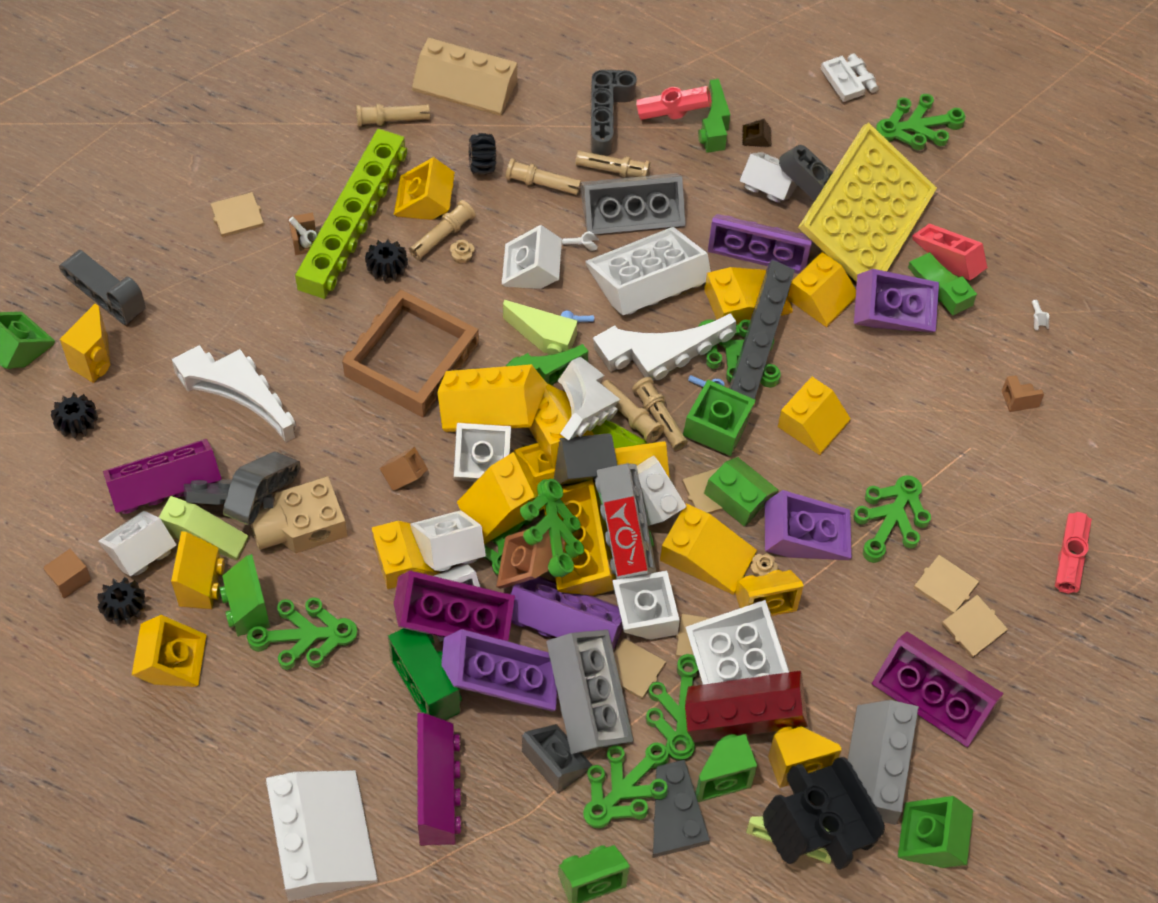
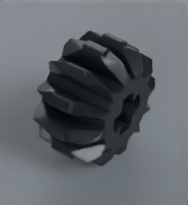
(482, 153)
(386, 260)
(74, 415)
(115, 610)

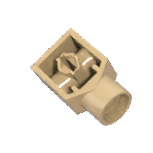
(301, 518)

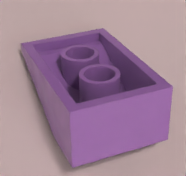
(896, 301)
(806, 528)

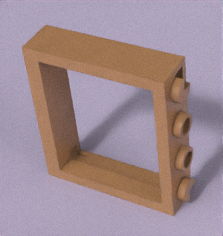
(423, 400)

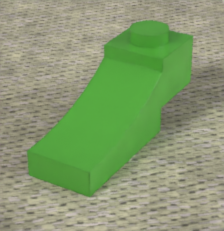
(714, 127)
(953, 290)
(551, 366)

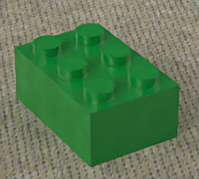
(423, 673)

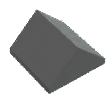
(582, 457)
(551, 756)

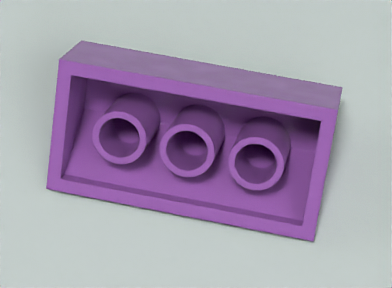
(758, 243)
(559, 613)
(499, 669)

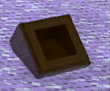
(756, 134)

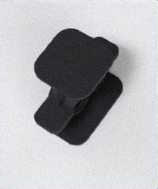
(839, 806)

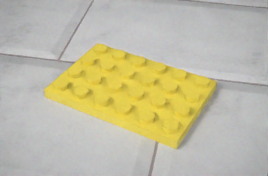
(868, 205)

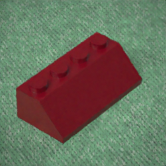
(745, 706)

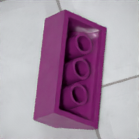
(160, 476)
(447, 606)
(939, 687)
(437, 781)

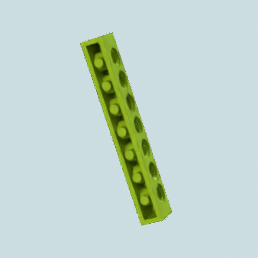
(351, 214)

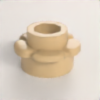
(462, 256)
(760, 559)

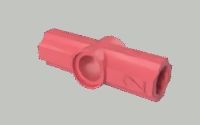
(674, 103)
(1071, 565)

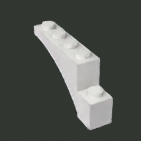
(660, 352)
(236, 380)
(588, 398)

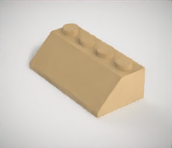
(465, 76)

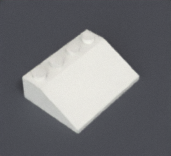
(649, 270)
(737, 645)
(320, 832)

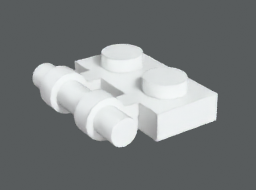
(843, 77)

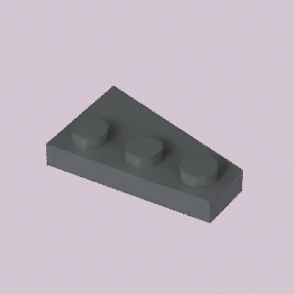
(214, 493)
(678, 815)

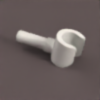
(303, 240)
(585, 240)
(1040, 317)

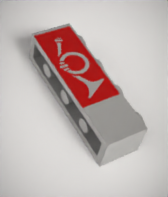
(625, 521)

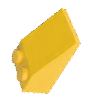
(736, 292)
(499, 495)
(707, 549)

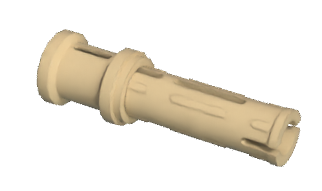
(382, 114)
(625, 166)
(531, 175)
(450, 223)
(656, 402)
(637, 417)

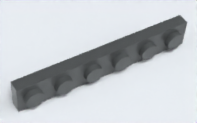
(762, 329)

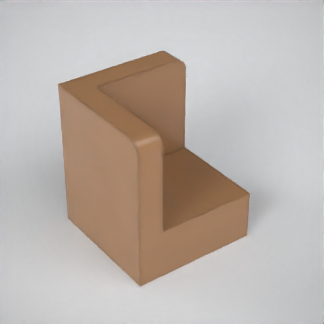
(306, 221)
(1019, 396)
(403, 468)
(67, 573)

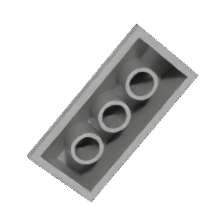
(633, 203)
(589, 691)
(882, 752)

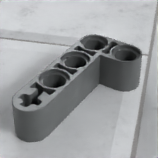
(606, 88)
(805, 170)
(119, 298)
(256, 481)

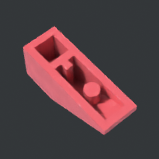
(953, 251)

